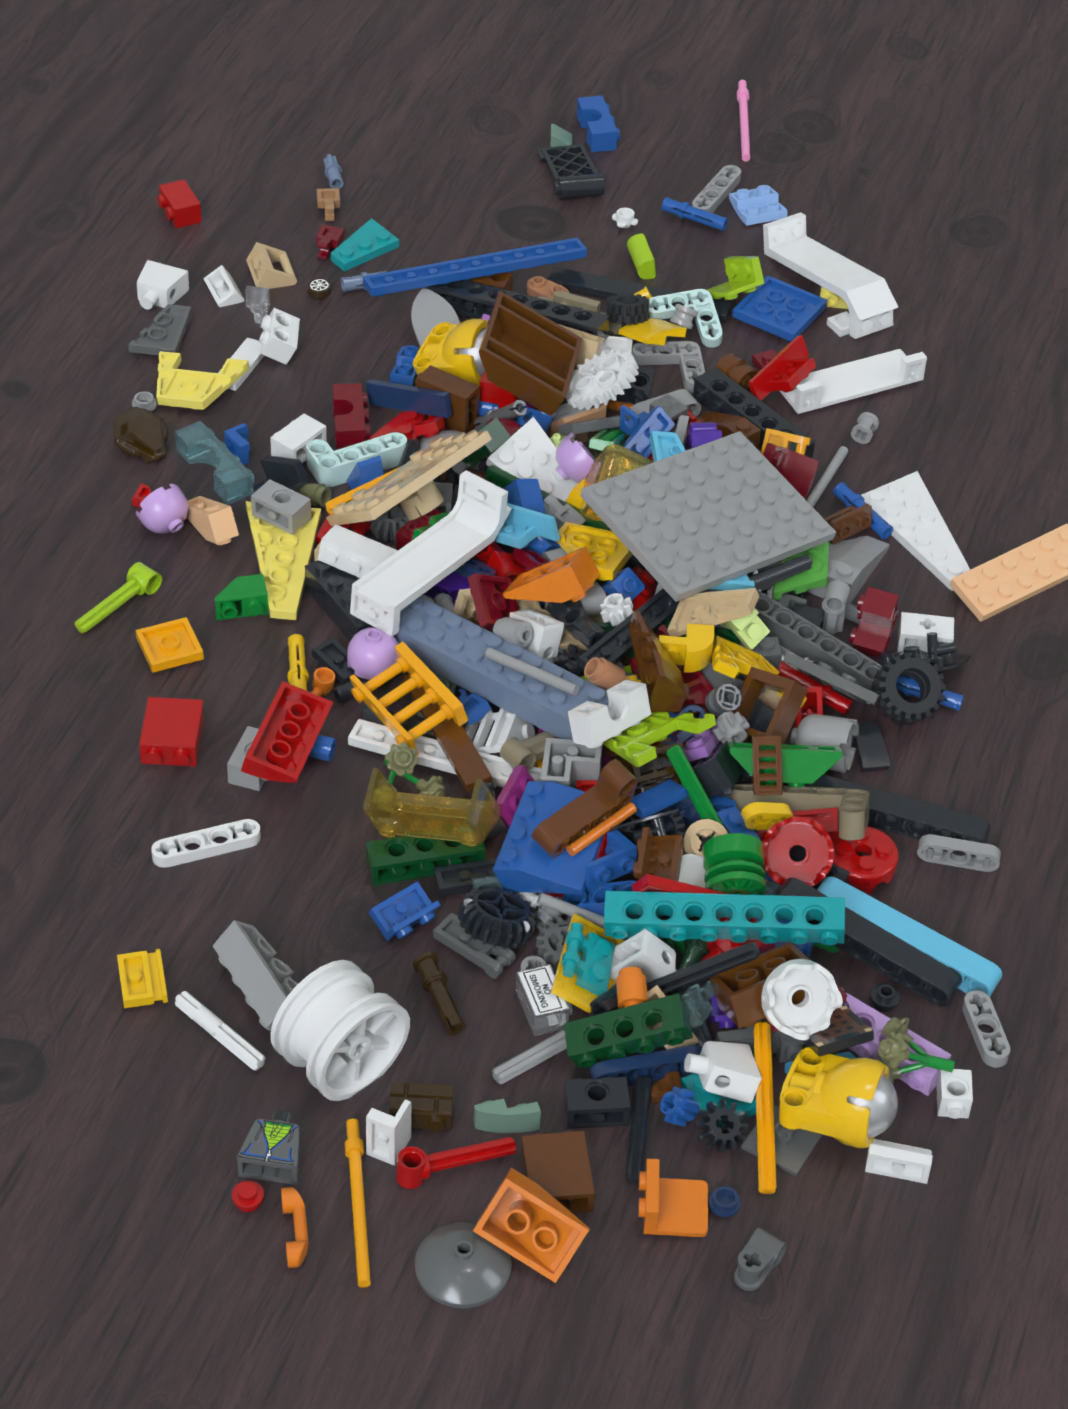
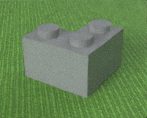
(568, 762)

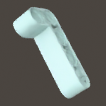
(334, 467)

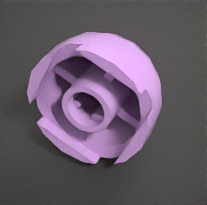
(573, 459)
(164, 510)
(371, 652)

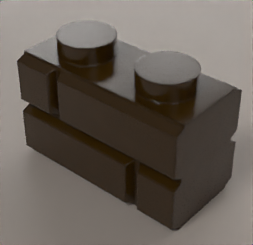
(429, 1104)

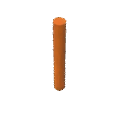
(601, 829)

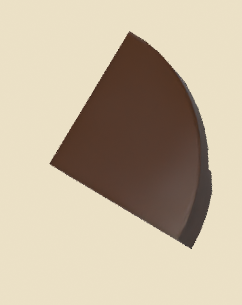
(665, 1085)

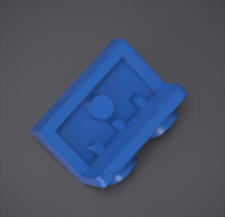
(403, 911)

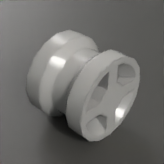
(683, 316)

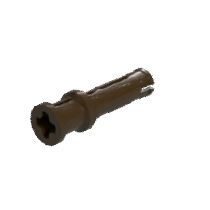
(435, 982)

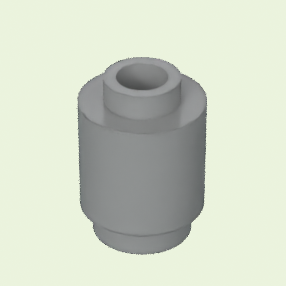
(514, 631)

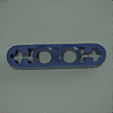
(646, 1065)

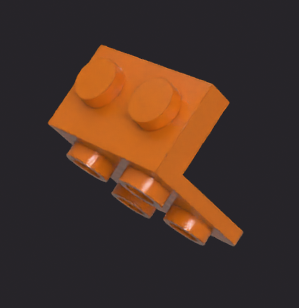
(672, 1205)

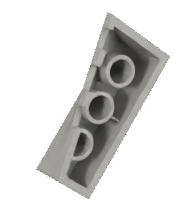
(255, 970)

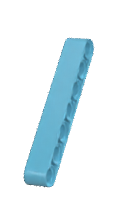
(974, 970)

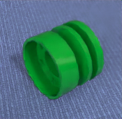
(734, 864)

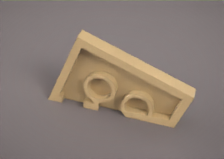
(712, 608)

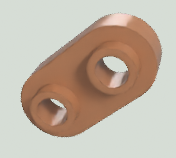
(540, 286)

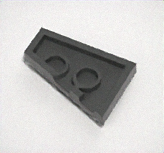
(164, 333)

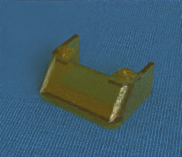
(429, 815)

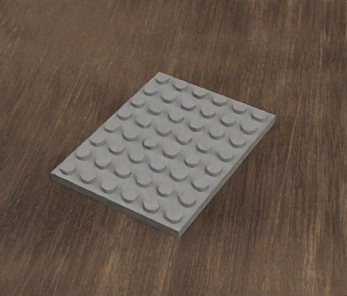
(707, 515)

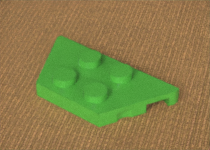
(812, 578)

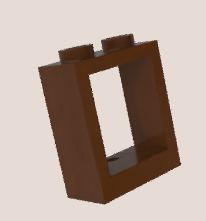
(787, 708)

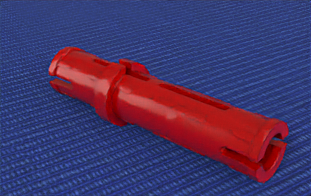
(829, 696)

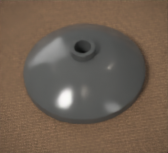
(461, 1278)

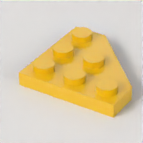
(603, 546)

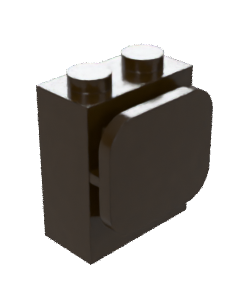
(655, 771)

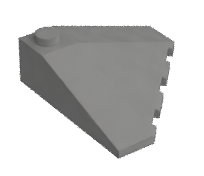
(852, 563)

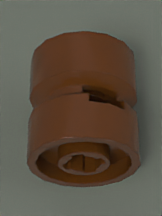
(737, 370)

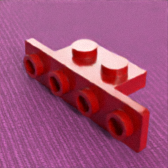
(784, 370)

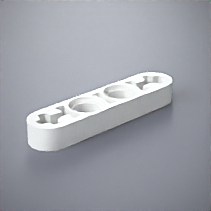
(207, 847)

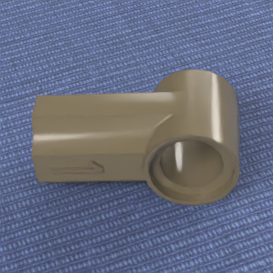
(525, 751)

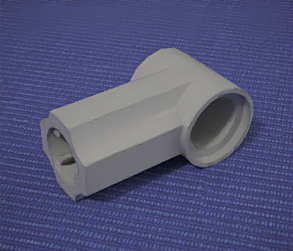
(835, 606)

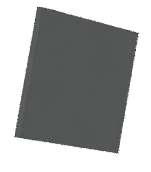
(791, 1145)

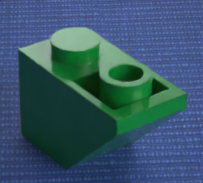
(242, 598)

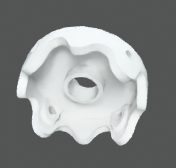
(814, 1011)

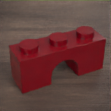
(350, 414)

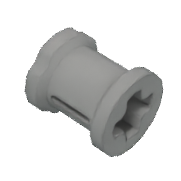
(863, 430)

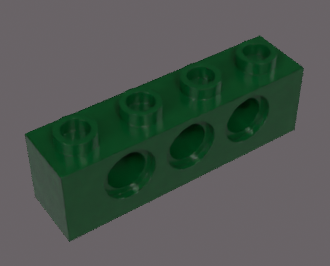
(415, 857)
(613, 1025)

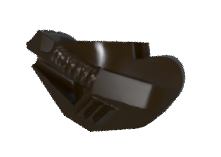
(140, 426)

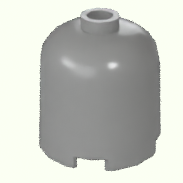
(828, 731)

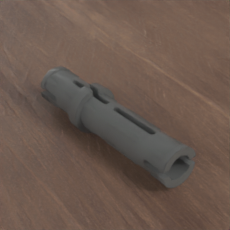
(510, 411)

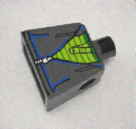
(271, 1150)

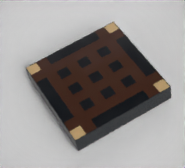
(843, 1032)

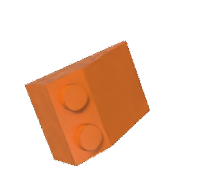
(557, 580)
(531, 1225)

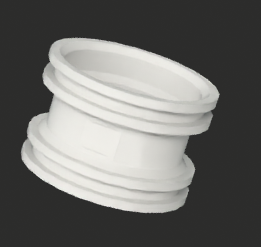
(340, 1029)

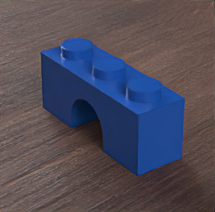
(600, 125)

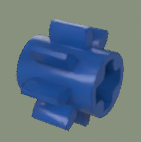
(679, 1106)

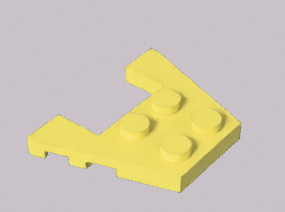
(194, 388)

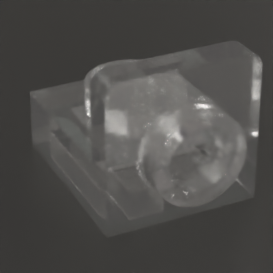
(259, 301)

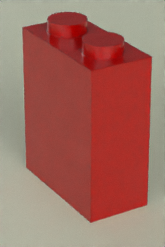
(172, 731)

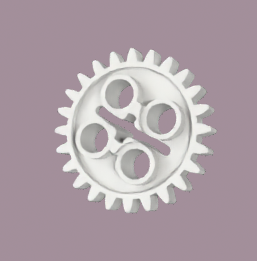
(601, 379)

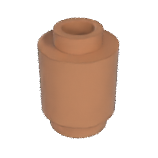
(603, 673)

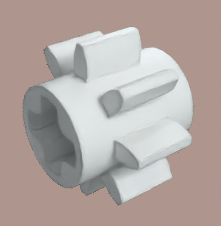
(616, 609)

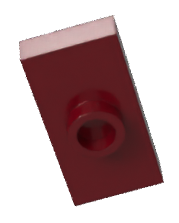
(529, 558)

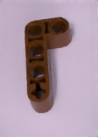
(610, 794)

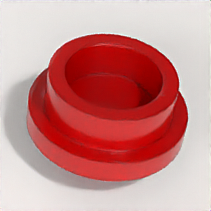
(247, 1195)

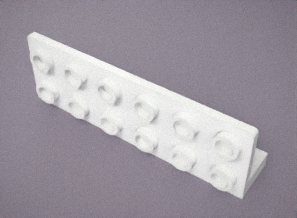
(856, 380)

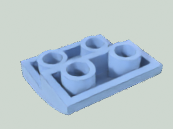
(757, 205)

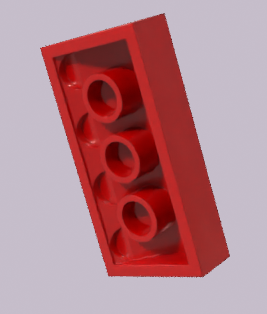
(286, 734)

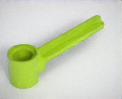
(139, 581)

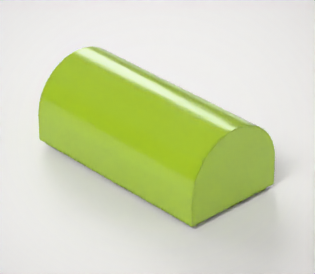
(641, 256)

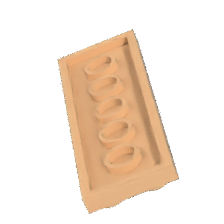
(1015, 575)

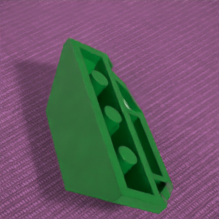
(799, 762)

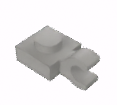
(562, 513)

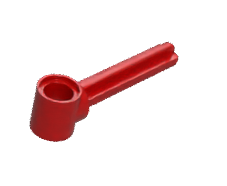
(416, 1165)

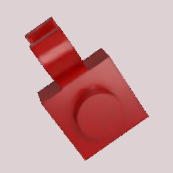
(430, 426)

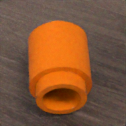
(631, 987)

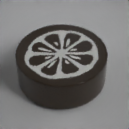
(319, 288)

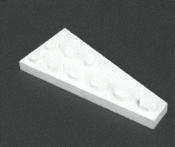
(532, 456)
(918, 525)

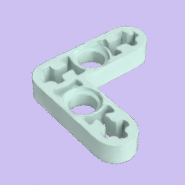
(703, 308)

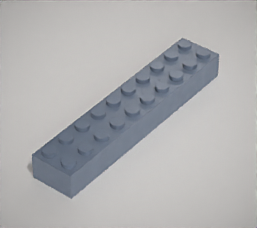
(457, 653)

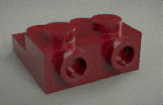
(489, 598)

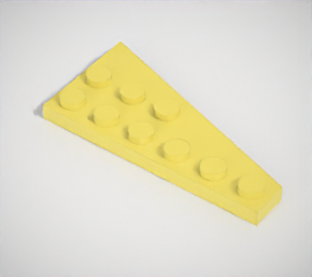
(283, 561)

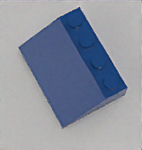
(524, 864)

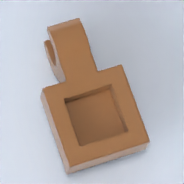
(328, 199)

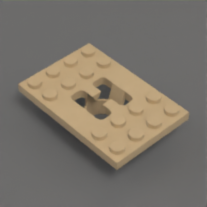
(412, 483)

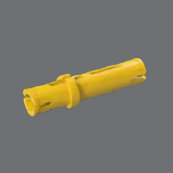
(297, 650)

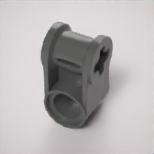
(758, 1259)

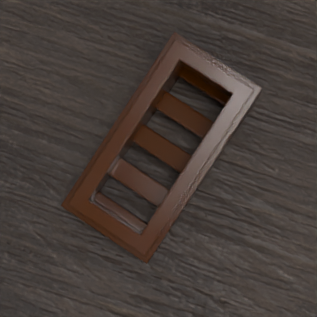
(758, 789)

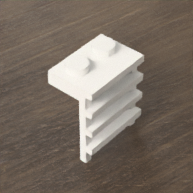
(505, 727)

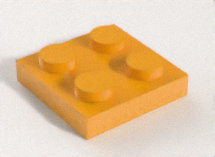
(169, 644)

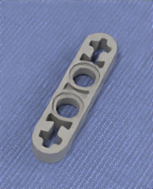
(727, 177)

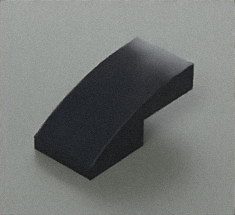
(871, 748)

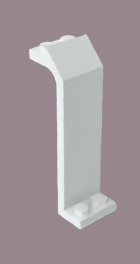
(863, 291)
(432, 555)

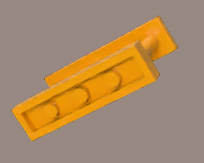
(419, 677)

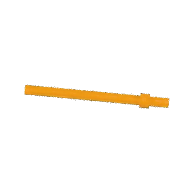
(354, 1151)

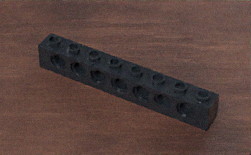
(476, 299)

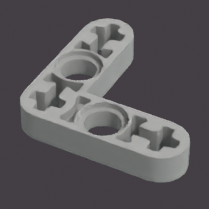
(682, 353)

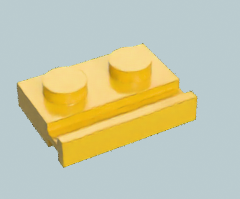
(142, 978)

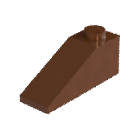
(732, 424)

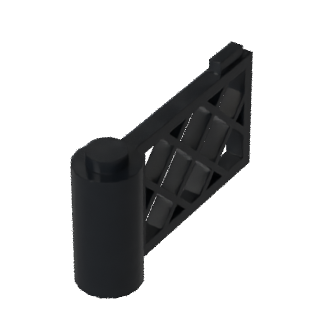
(575, 183)

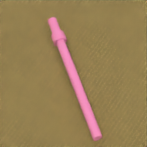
(743, 98)

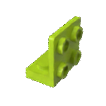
(743, 276)

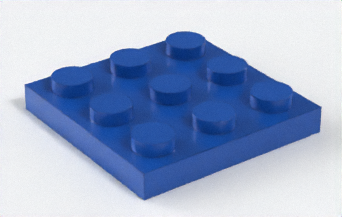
(780, 308)

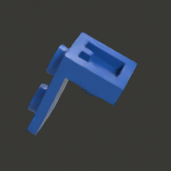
(618, 861)

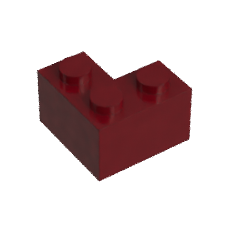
(878, 619)

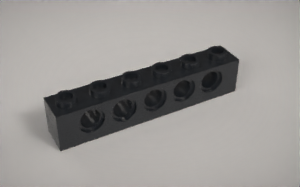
(726, 396)

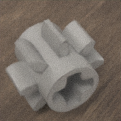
(731, 727)

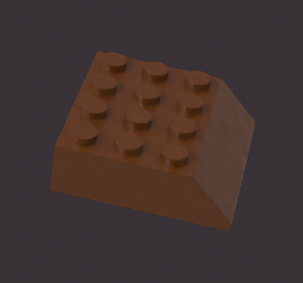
(528, 354)

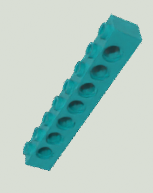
(738, 908)

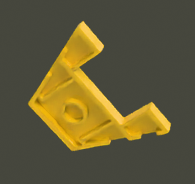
(735, 659)

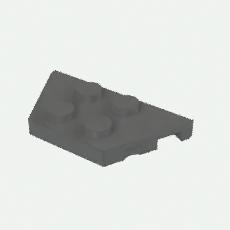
(826, 675)

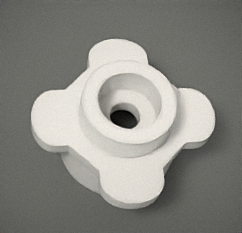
(625, 218)

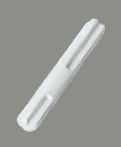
(220, 1030)

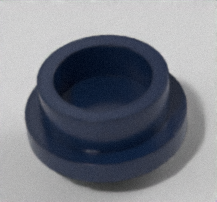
(724, 1202)

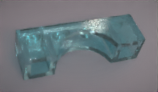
(200, 445)

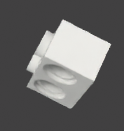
(279, 335)

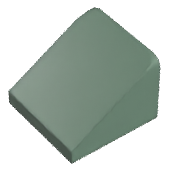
(559, 137)

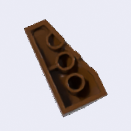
(656, 668)

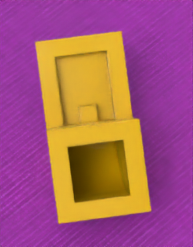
(693, 650)

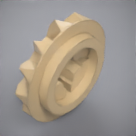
(701, 828)

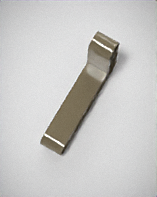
(851, 804)

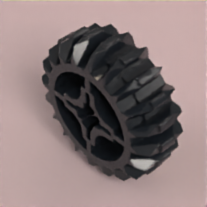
(497, 917)

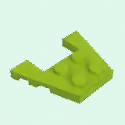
(635, 740)

